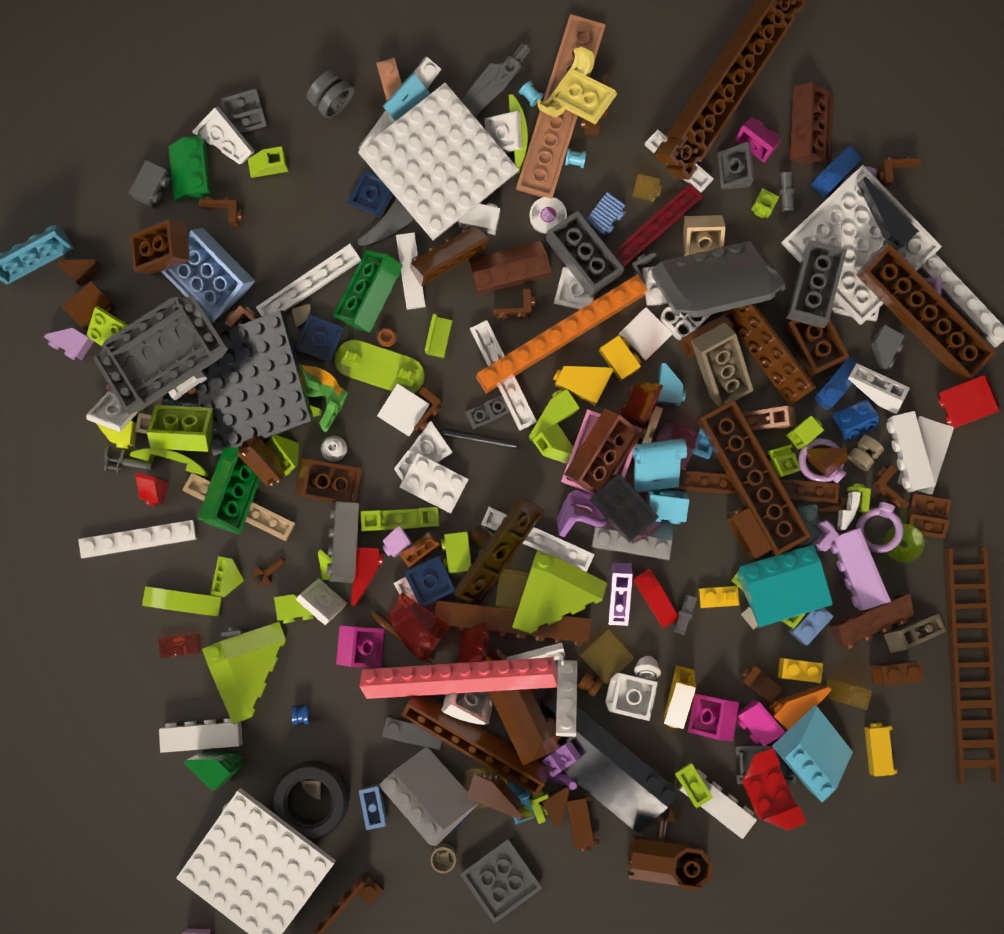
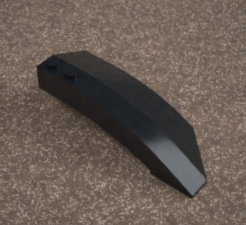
(613, 771)

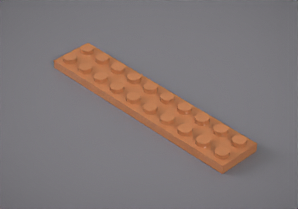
(553, 134)

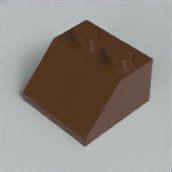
(82, 304)

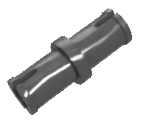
(787, 192)
(685, 615)

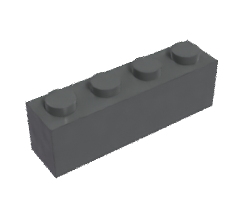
(344, 542)

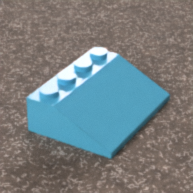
(33, 253)
(815, 753)

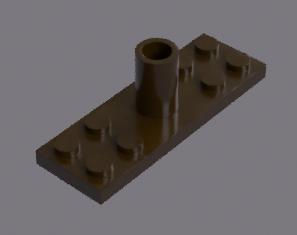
(497, 550)

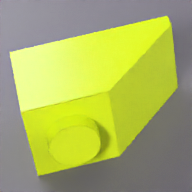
(123, 438)

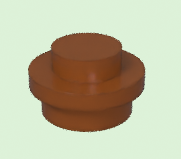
(386, 337)

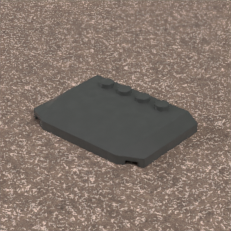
(717, 279)
(159, 352)

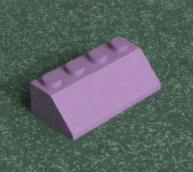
(859, 570)

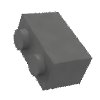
(149, 184)

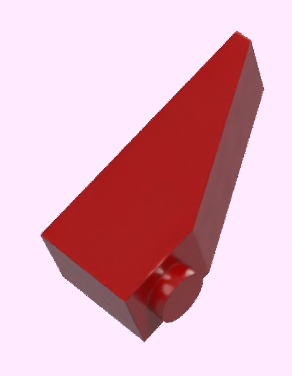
(151, 489)
(366, 568)
(655, 598)

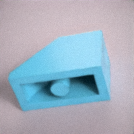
(672, 390)

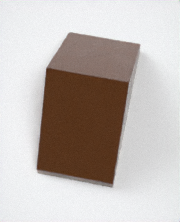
(79, 270)
(827, 459)
(556, 804)

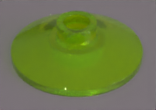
(914, 540)

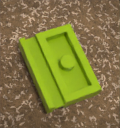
(784, 461)

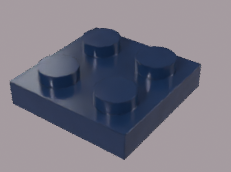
(370, 194)
(319, 339)
(429, 581)

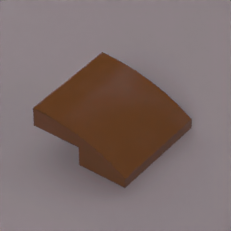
(929, 514)

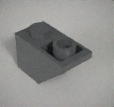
(885, 346)

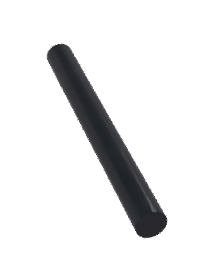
(479, 438)

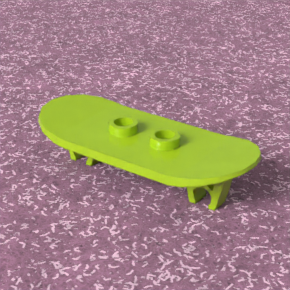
(378, 366)

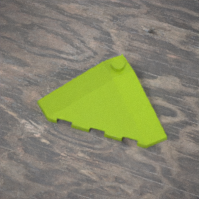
(554, 591)
(241, 667)

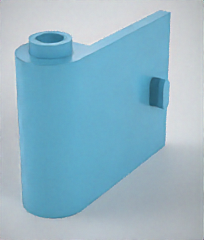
(406, 97)
(658, 464)

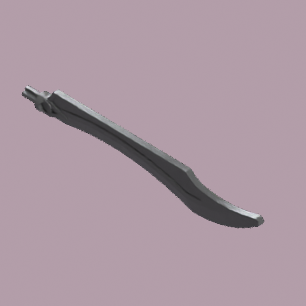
(483, 91)

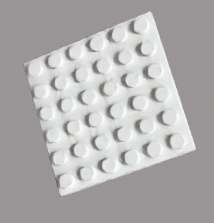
(438, 161)
(849, 224)
(255, 867)

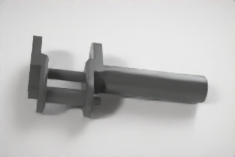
(125, 461)

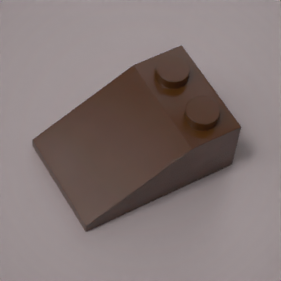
(327, 481)
(496, 794)

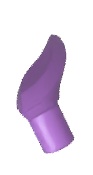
(564, 779)

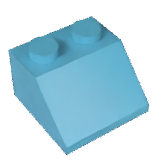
(669, 504)

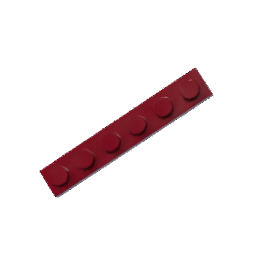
(657, 225)

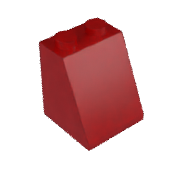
(969, 401)

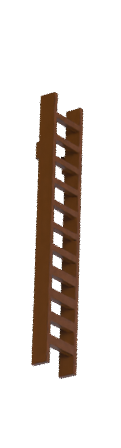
(957, 704)

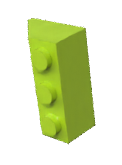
(180, 428)

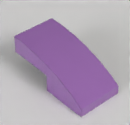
(561, 758)

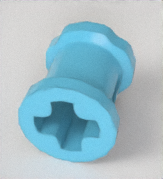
(531, 93)
(575, 158)

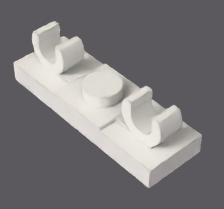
(555, 651)

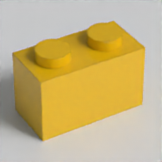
(620, 358)
(800, 670)

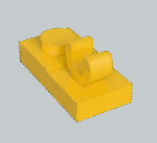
(718, 597)

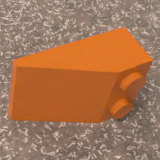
(794, 707)

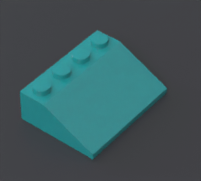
(785, 585)

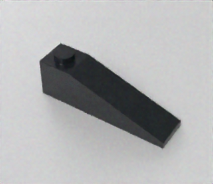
(890, 220)

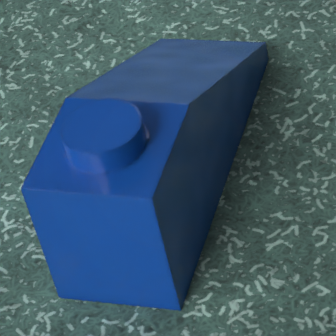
(836, 171)
(836, 385)

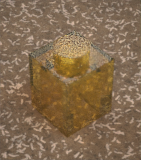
(646, 188)

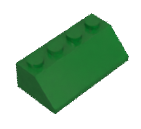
(368, 290)
(229, 493)
(215, 767)

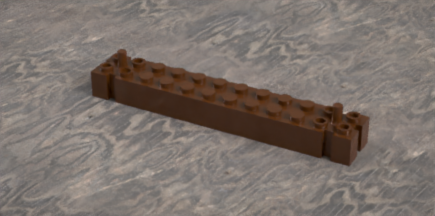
(726, 85)

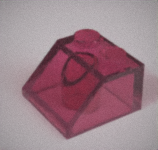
(675, 431)

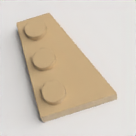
(653, 419)

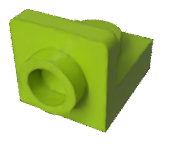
(764, 203)
(863, 506)
(539, 810)

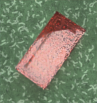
(179, 645)

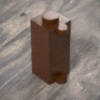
(261, 460)
(580, 823)

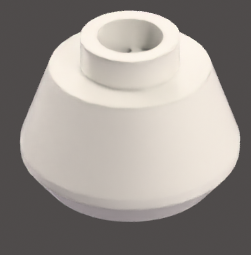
(336, 453)
(647, 668)

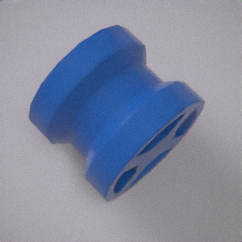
(300, 714)

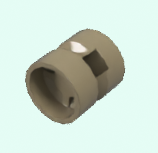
(865, 453)
(443, 857)

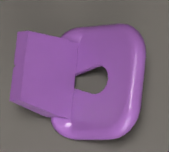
(570, 513)

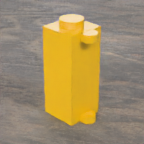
(879, 749)

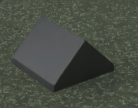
(736, 167)

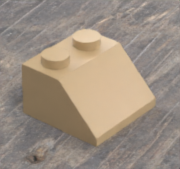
(703, 233)

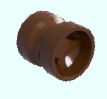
(589, 683)

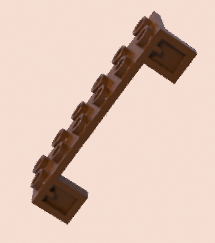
(770, 353)
(365, 887)

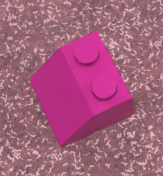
(761, 139)
(360, 646)
(713, 717)
(759, 723)

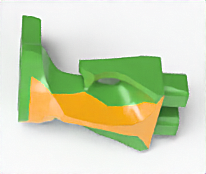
(322, 384)

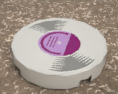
(546, 214)

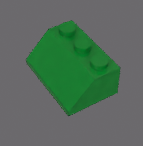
(190, 169)

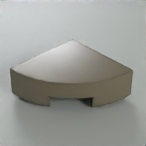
(301, 314)
(312, 788)

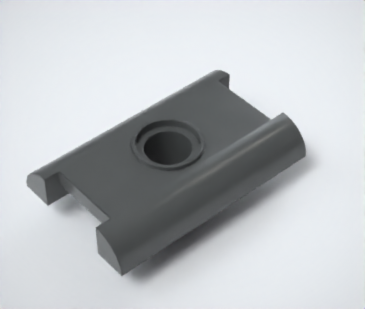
(747, 753)

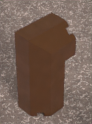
(525, 723)
(669, 863)

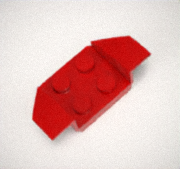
(770, 792)

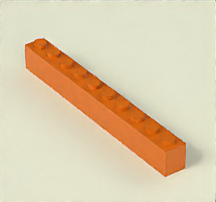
(561, 334)

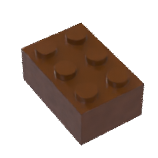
(160, 247)
(817, 346)

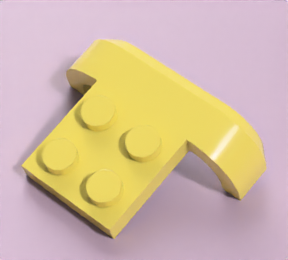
(579, 92)

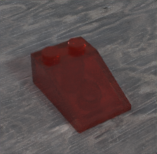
(641, 403)
(416, 627)

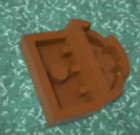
(419, 549)

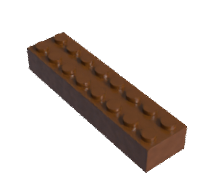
(925, 313)
(753, 477)

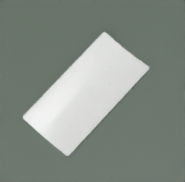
(936, 441)

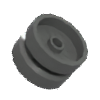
(330, 93)

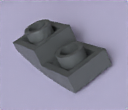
(487, 412)

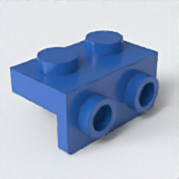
(856, 420)

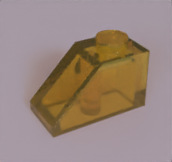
(849, 694)

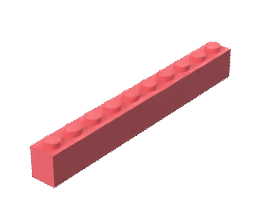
(459, 678)

